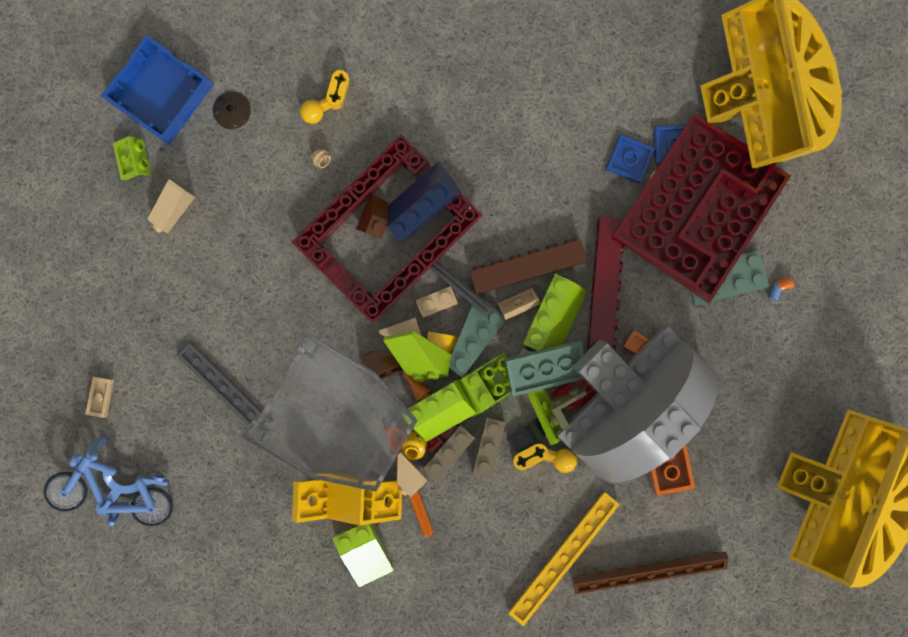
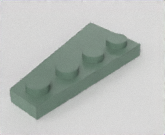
(474, 338)

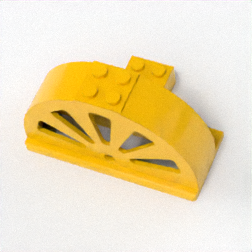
(779, 81)
(856, 501)

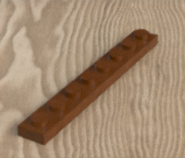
(652, 572)

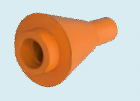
(418, 389)

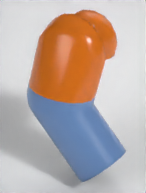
(780, 285)

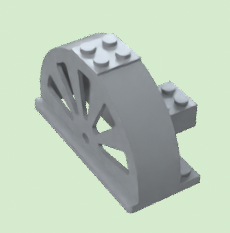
(640, 407)

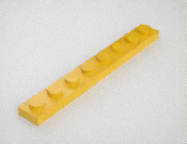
(563, 558)

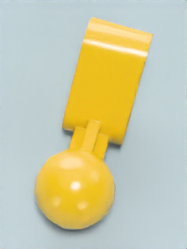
(313, 111)
(563, 460)

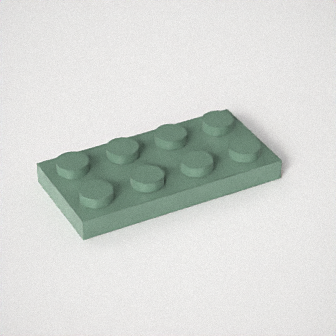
(744, 277)
(543, 368)

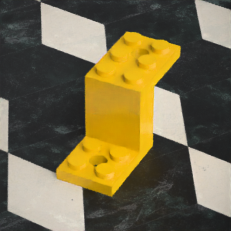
(345, 502)

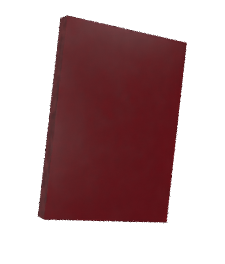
(701, 208)

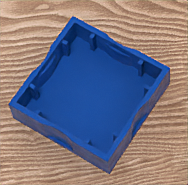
(157, 90)

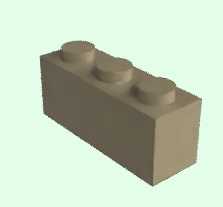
(488, 447)
(448, 453)

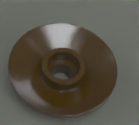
(239, 114)

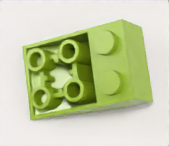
(487, 384)

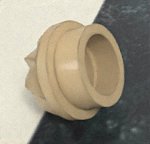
(321, 158)

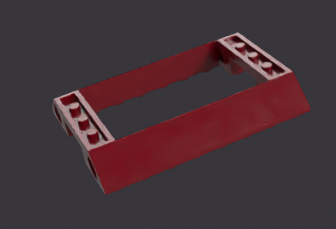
(310, 240)

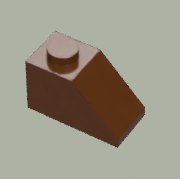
(374, 217)
(381, 362)

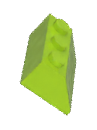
(441, 410)

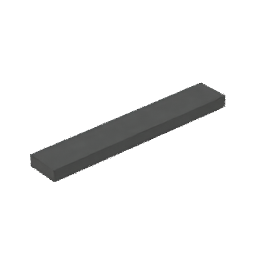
(219, 383)

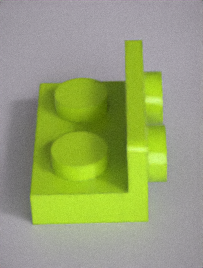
(131, 157)

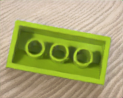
(555, 314)

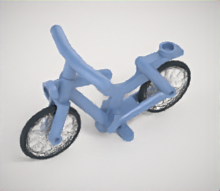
(69, 491)

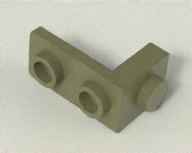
(560, 402)

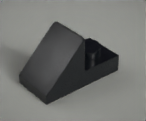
(527, 435)

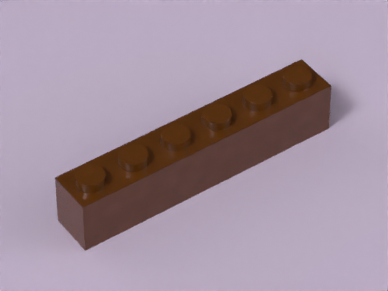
(528, 267)

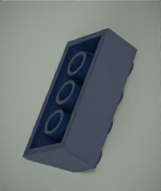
(421, 202)

